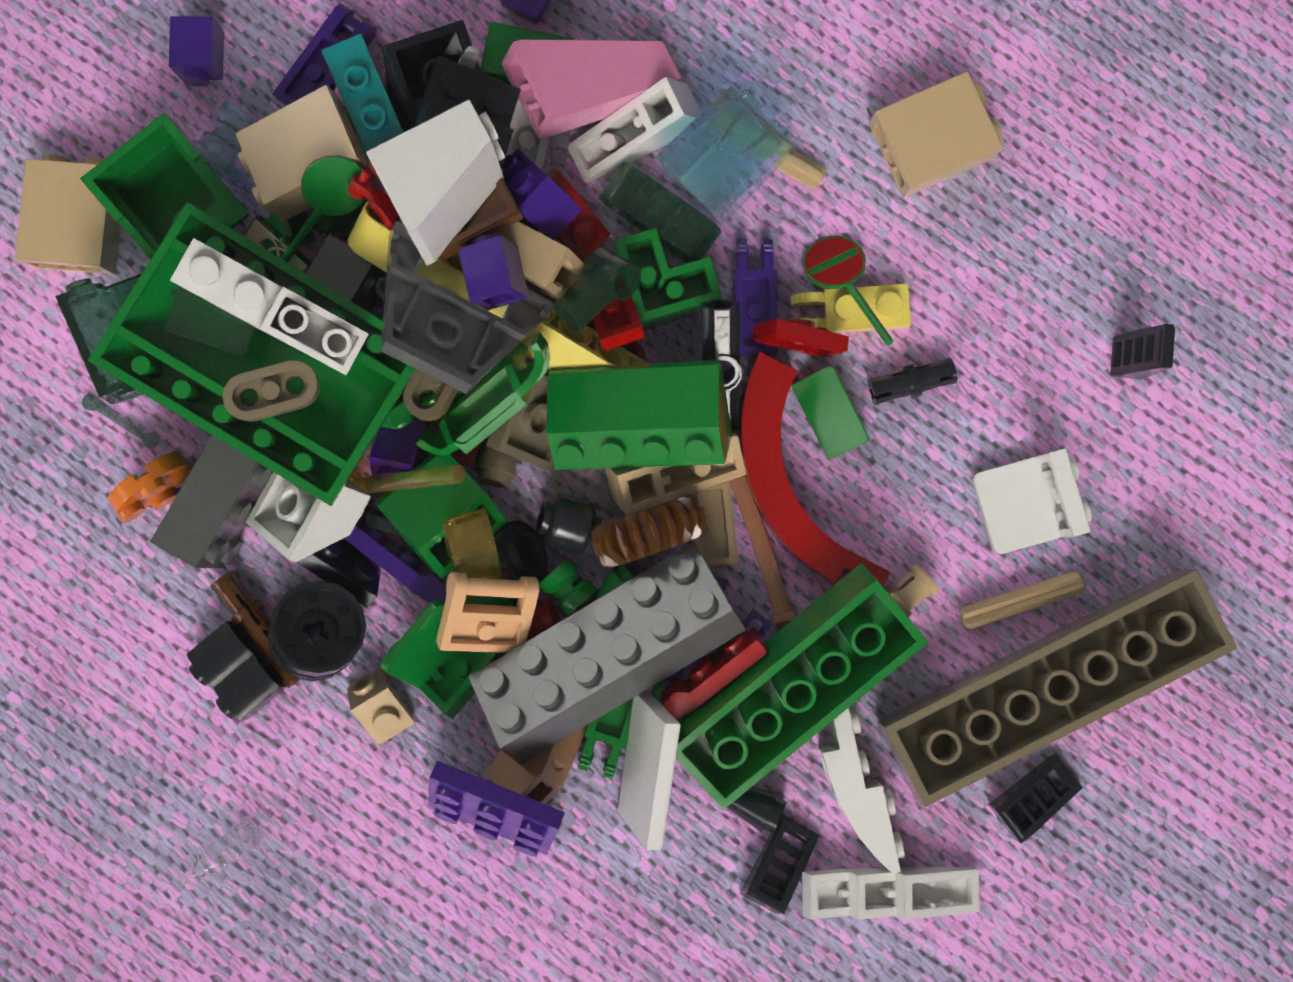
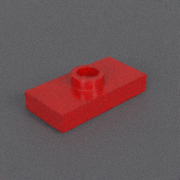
(801, 337)

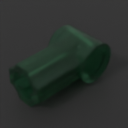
(603, 279)

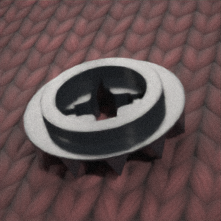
(531, 551)

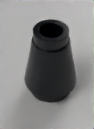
(759, 808)

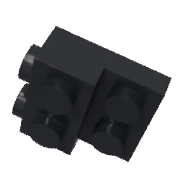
(455, 83)

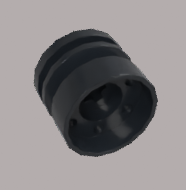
(323, 606)

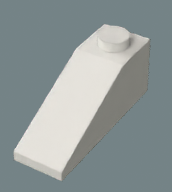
(635, 129)

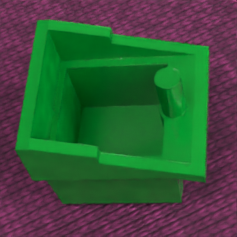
(152, 181)

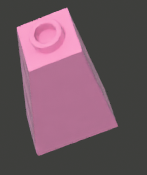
(582, 80)

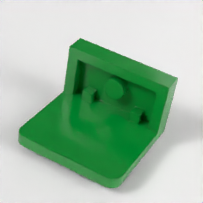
(434, 671)

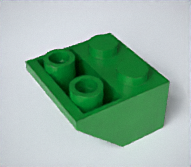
(420, 513)

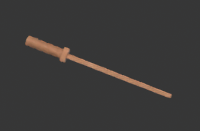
(764, 553)

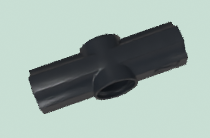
(721, 343)

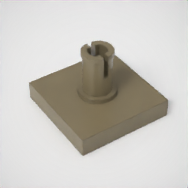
(525, 432)

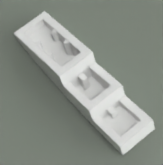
(879, 893)

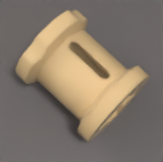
(912, 589)

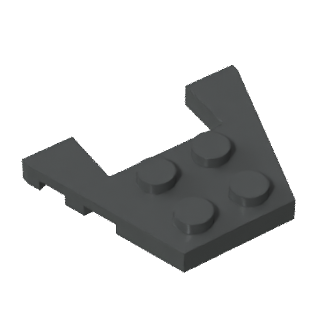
(442, 330)

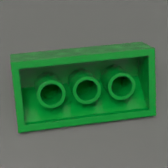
(638, 415)

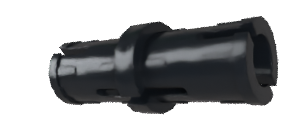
(912, 381)

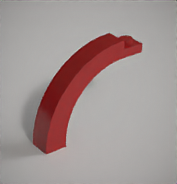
(768, 482)

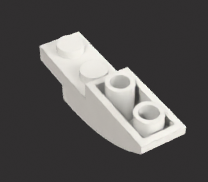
(269, 306)
(862, 803)

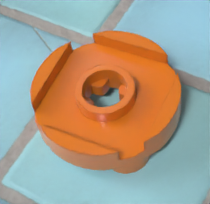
(151, 488)

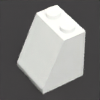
(440, 174)

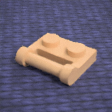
(486, 626)

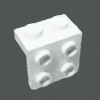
(1032, 502)

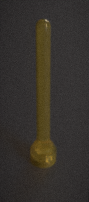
(409, 479)

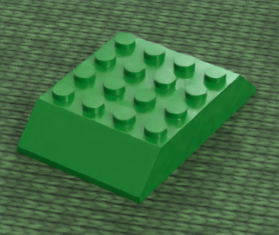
(306, 446)

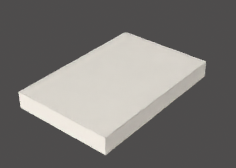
(648, 770)

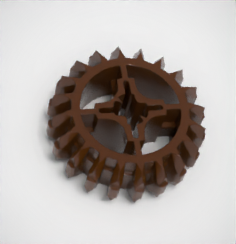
(649, 531)

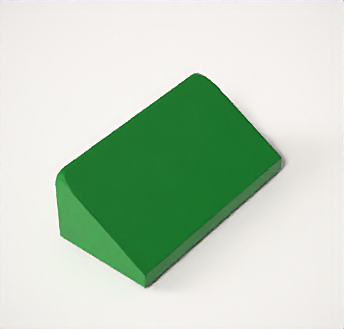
(830, 412)

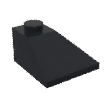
(410, 64)

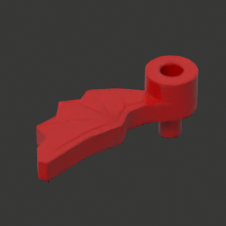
(361, 188)

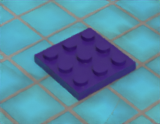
(492, 809)

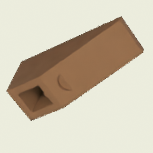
(541, 775)

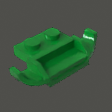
(489, 402)

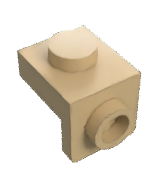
(378, 706)

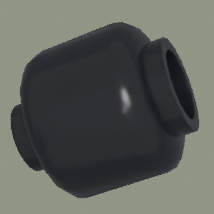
(567, 523)

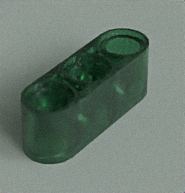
(653, 206)

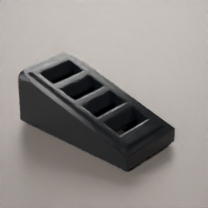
(1143, 352)
(1014, 795)
(787, 887)

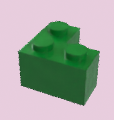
(665, 292)

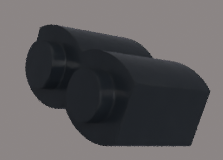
(236, 671)

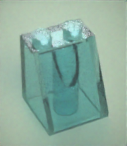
(727, 153)

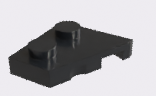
(345, 566)

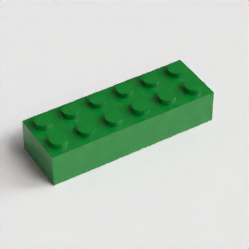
(800, 686)

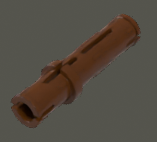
(249, 615)

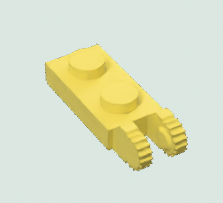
(844, 315)

